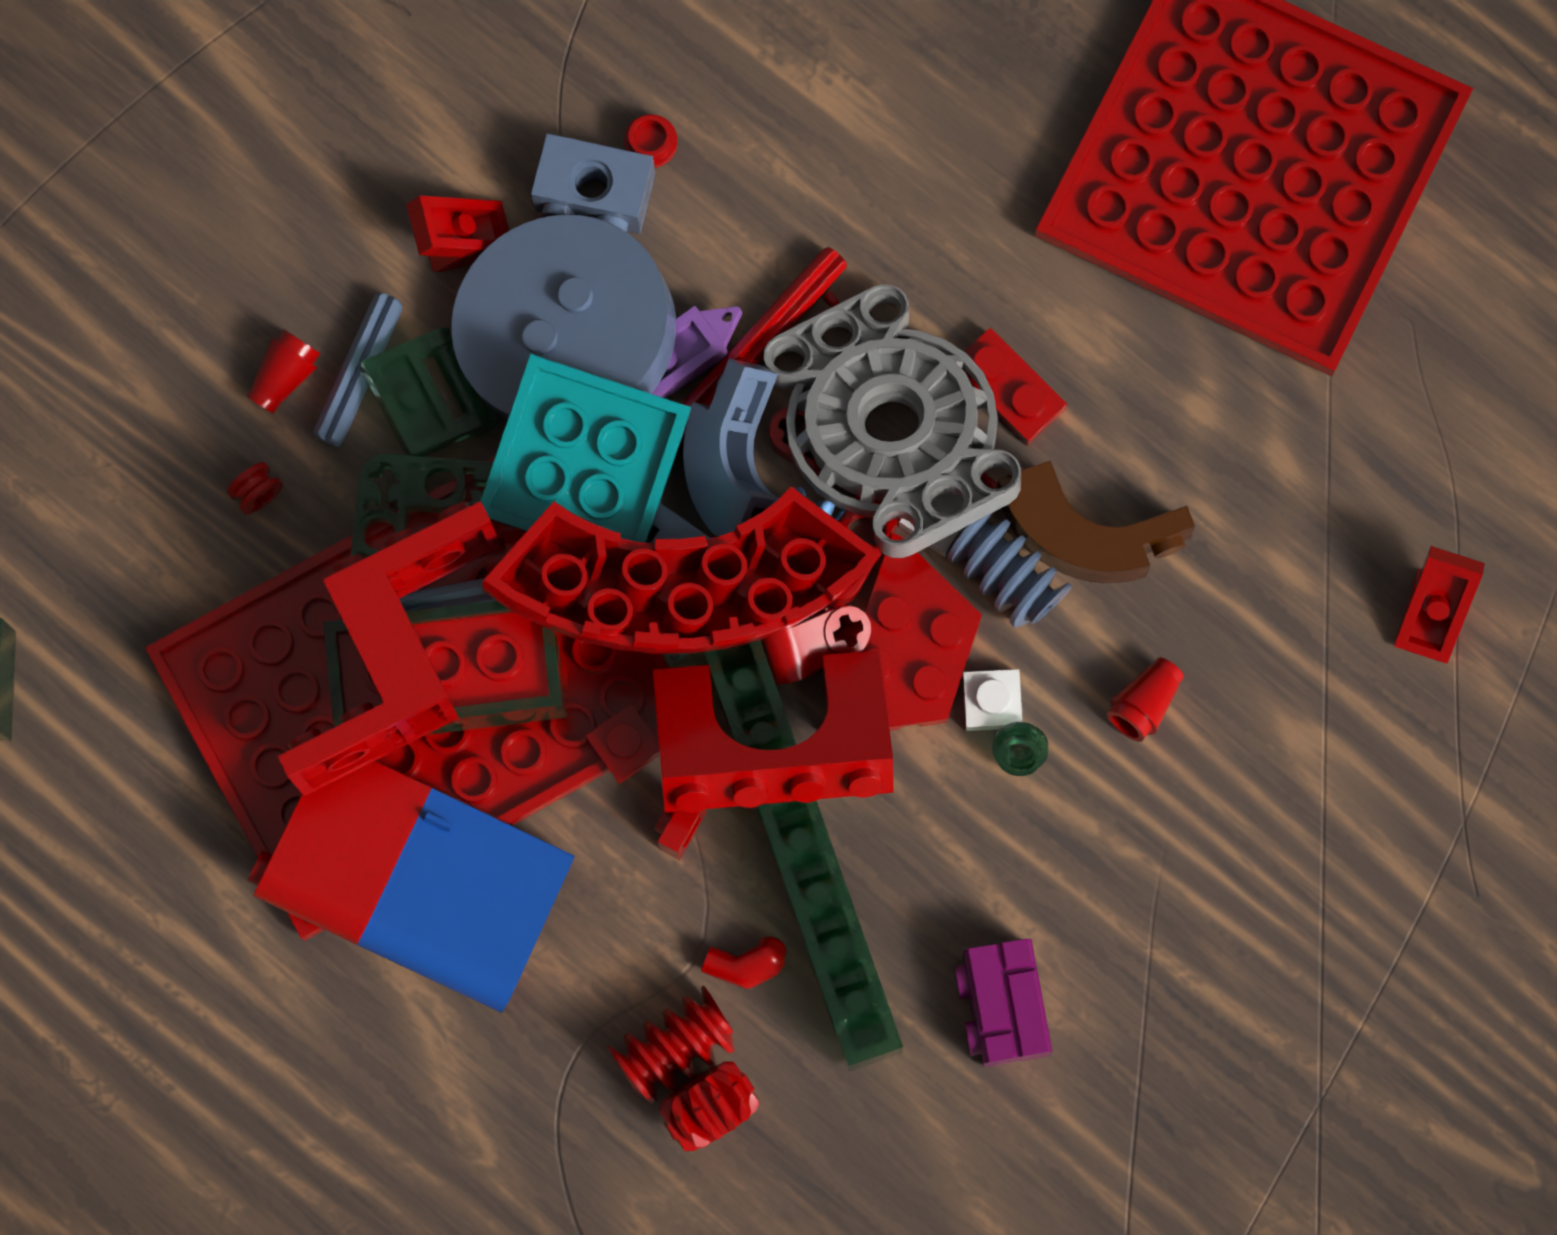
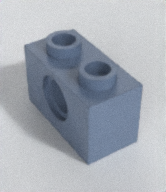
(572, 162)

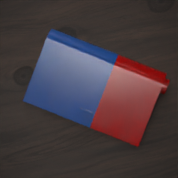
(416, 880)

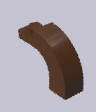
(1083, 547)

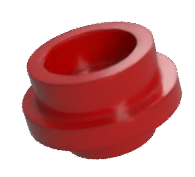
(653, 137)

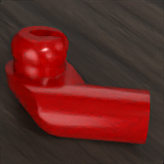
(749, 968)

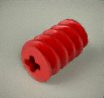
(674, 1046)

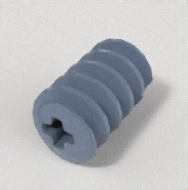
(1007, 571)

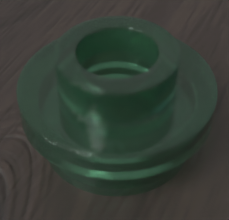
(1020, 760)

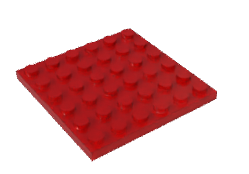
(1255, 169)

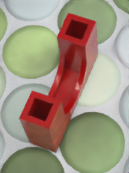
(841, 759)

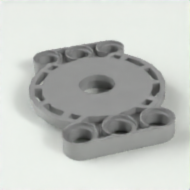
(879, 367)

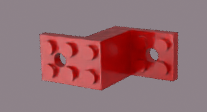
(370, 604)

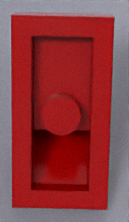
(455, 228)
(1438, 604)

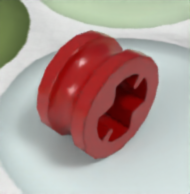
(254, 488)

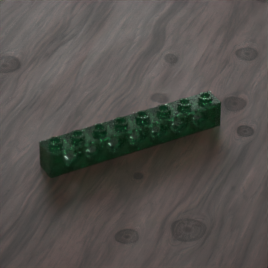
(808, 867)

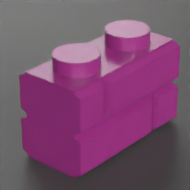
(1004, 1002)

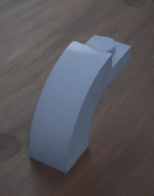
(720, 448)

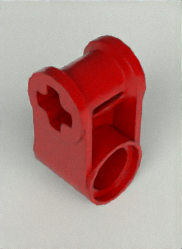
(799, 649)

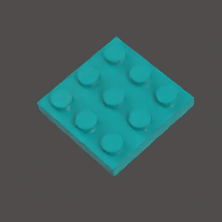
(587, 448)

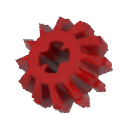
(709, 1106)

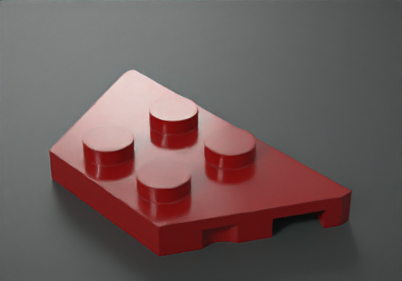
(921, 638)

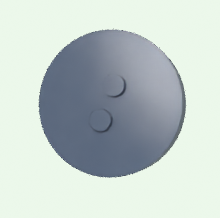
(566, 294)

